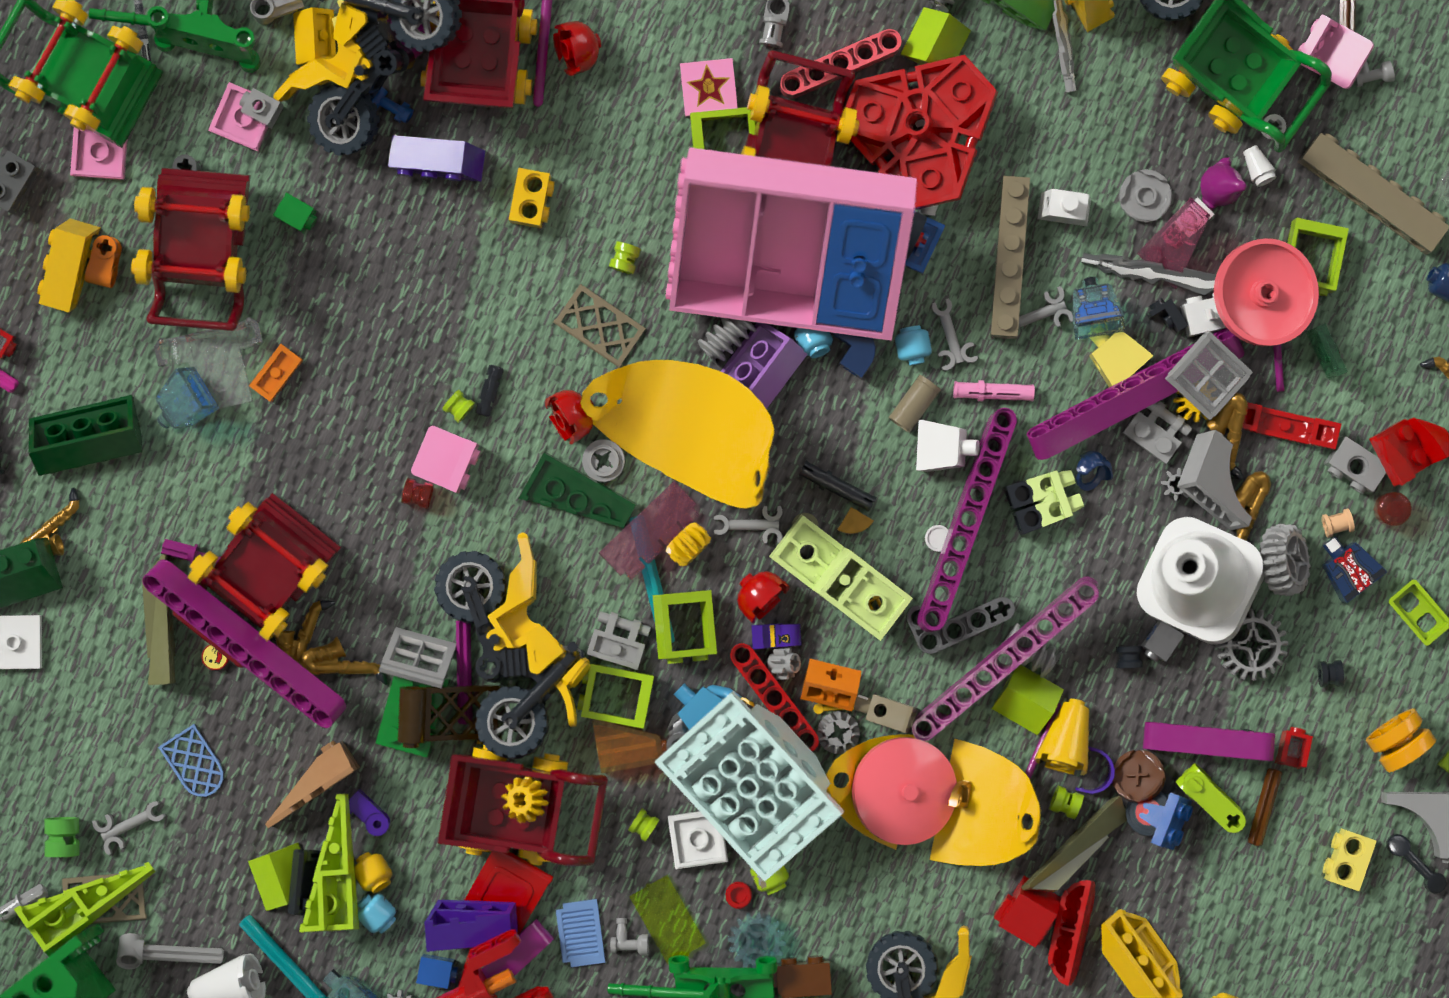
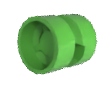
(62, 837)

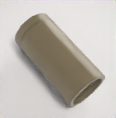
(914, 403)

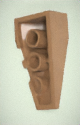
(323, 773)

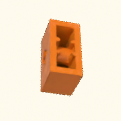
(831, 685)

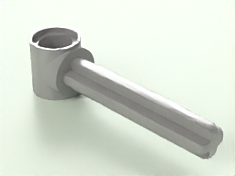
(133, 951)

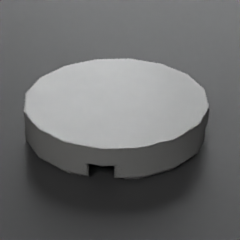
(1138, 202)

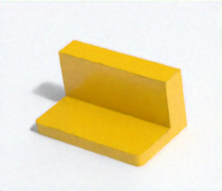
(313, 34)

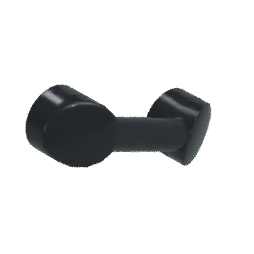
(1400, 846)

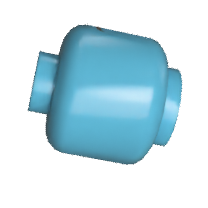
(813, 342)
(913, 344)
(376, 913)

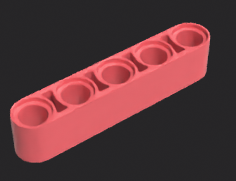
(848, 53)

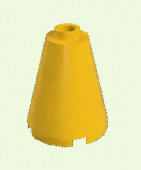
(1067, 739)

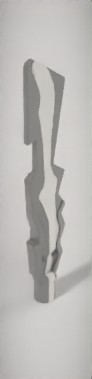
(1065, 46)

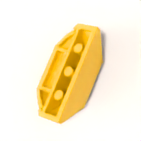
(1140, 957)

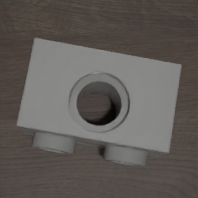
(1371, 466)

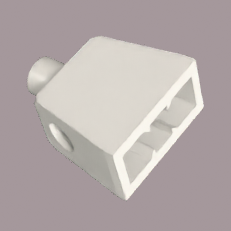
(1064, 207)
(943, 447)

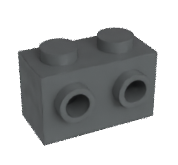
(15, 180)

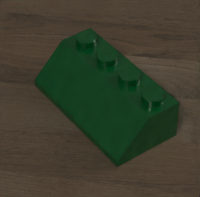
(84, 435)
(27, 571)

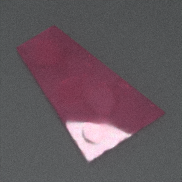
(1177, 238)

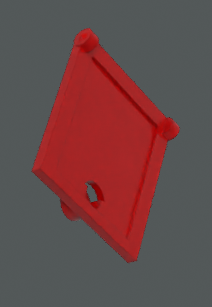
(510, 880)

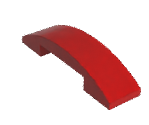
(1291, 426)

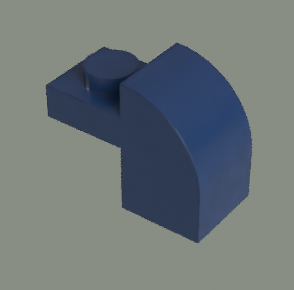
(859, 355)

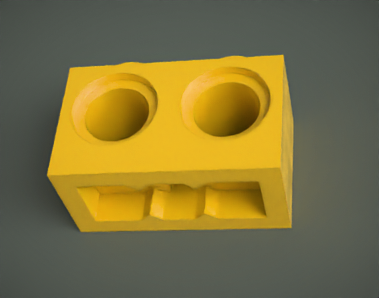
(523, 197)

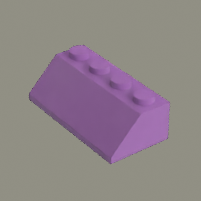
(765, 362)

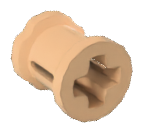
(1338, 523)

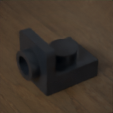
(1172, 316)

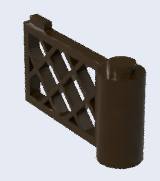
(416, 716)

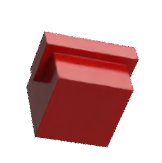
(1028, 913)

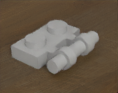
(1154, 438)
(616, 648)

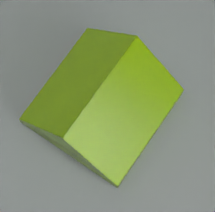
(935, 37)
(1028, 699)
(273, 876)

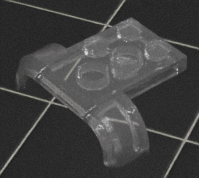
(216, 358)

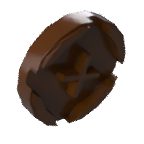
(1138, 776)

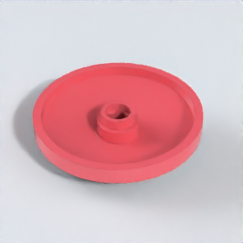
(1266, 292)
(903, 790)

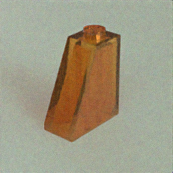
(625, 747)

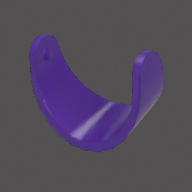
(1108, 781)

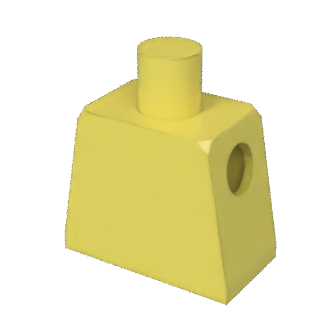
(1118, 356)

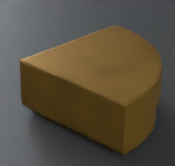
(854, 522)
(960, 794)

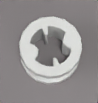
(1272, 118)

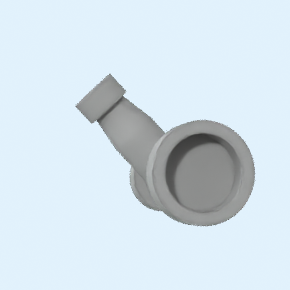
(1385, 72)
(621, 943)

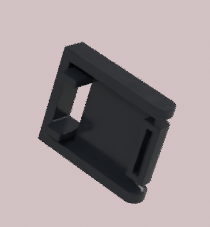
(302, 875)

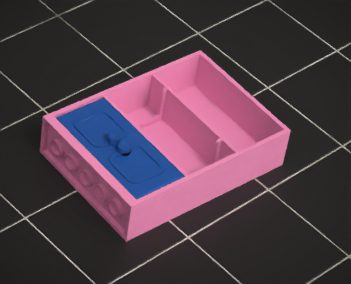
(789, 243)

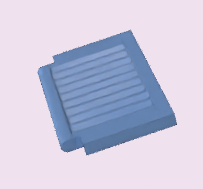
(580, 933)

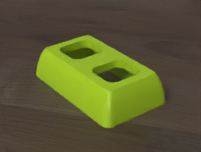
(1425, 605)

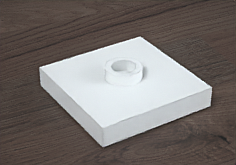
(21, 642)
(695, 841)

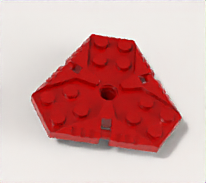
(951, 100)

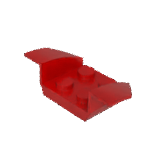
(1410, 448)

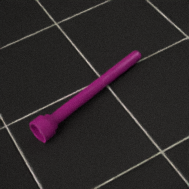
(542, 52)

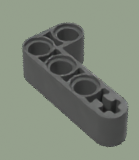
(963, 621)

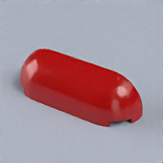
(1071, 930)

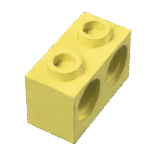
(1356, 861)

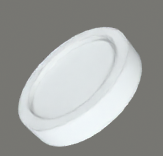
(936, 537)

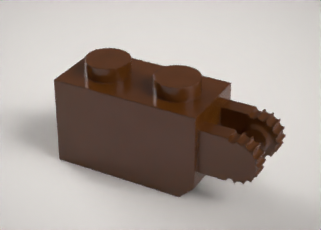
(803, 977)

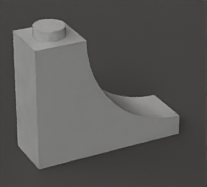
(1209, 481)
(1432, 810)

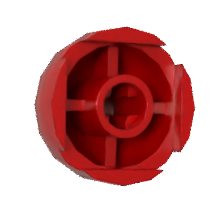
(577, 46)
(569, 416)
(760, 594)

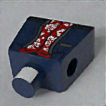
(1350, 569)

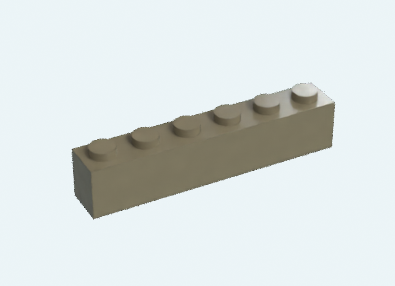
(1374, 193)
(1010, 257)

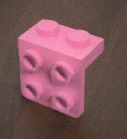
(1339, 49)
(445, 459)

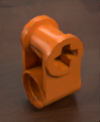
(103, 265)

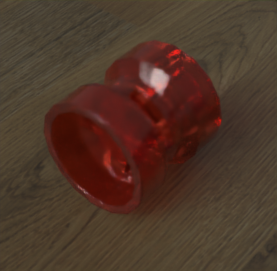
(417, 493)

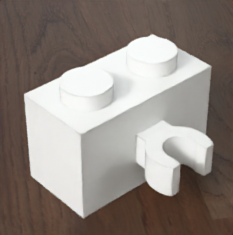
(1201, 316)

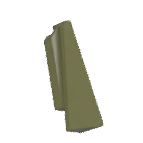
(159, 638)
(1078, 847)

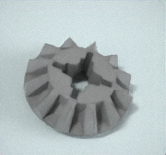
(590, 461)
(843, 720)

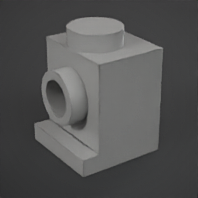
(268, 114)

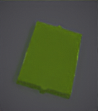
(667, 918)

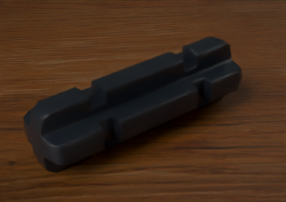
(489, 390)

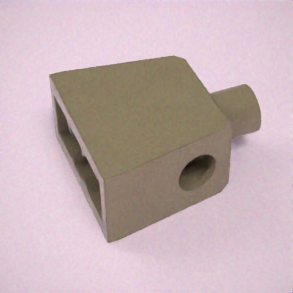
(898, 714)

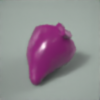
(1221, 184)

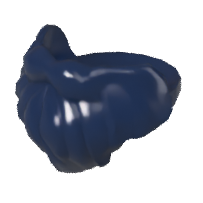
(1088, 462)

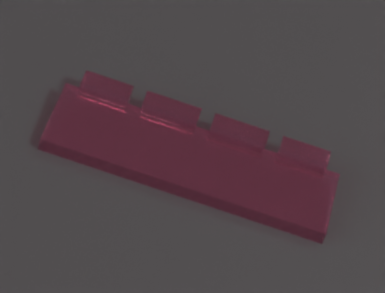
(644, 531)

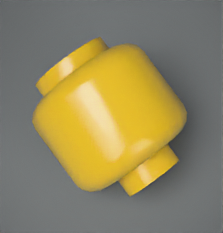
(372, 872)

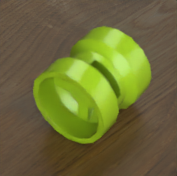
(624, 258)
(1066, 802)

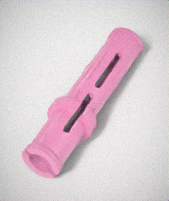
(993, 391)

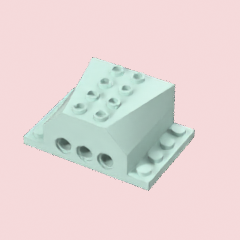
(752, 782)

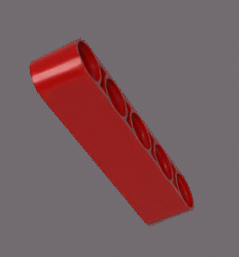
(768, 685)

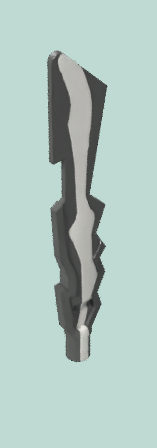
(1151, 272)

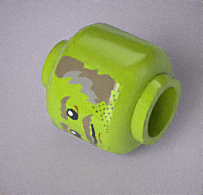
(773, 883)

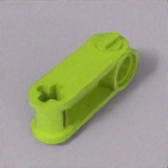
(1211, 798)

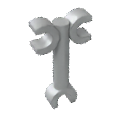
(1056, 307)
(957, 354)
(771, 524)
(110, 832)

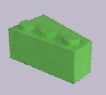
(1031, 13)

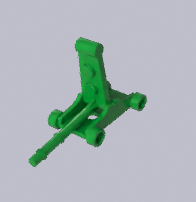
(193, 31)
(692, 980)

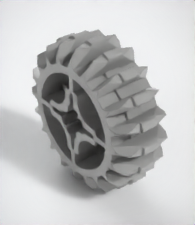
(1285, 559)
(1252, 657)

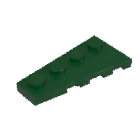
(570, 490)

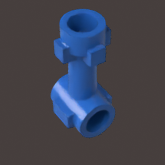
(402, 112)

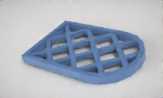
(172, 763)

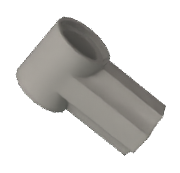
(277, 9)

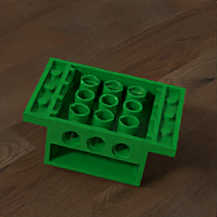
(66, 973)

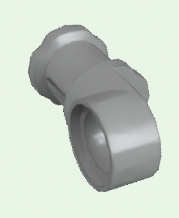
(774, 20)

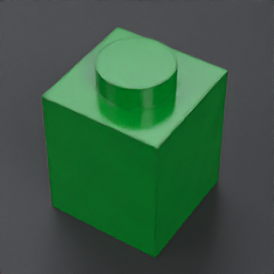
(296, 213)

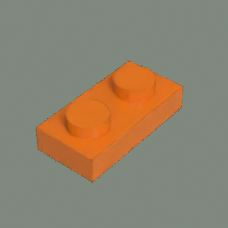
(276, 372)

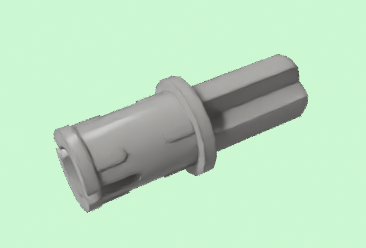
(29, 897)

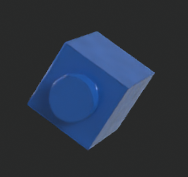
(436, 971)

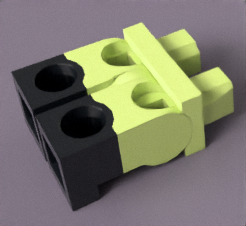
(1051, 500)

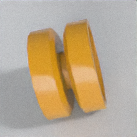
(1401, 740)

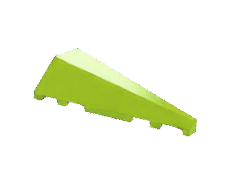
(333, 893)
(65, 915)

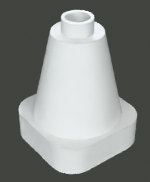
(1213, 599)

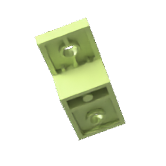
(841, 577)

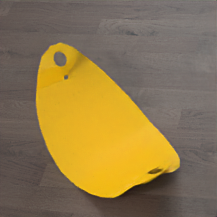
(687, 425)
(974, 835)

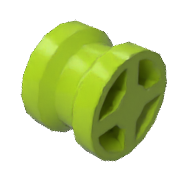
(458, 406)
(643, 824)

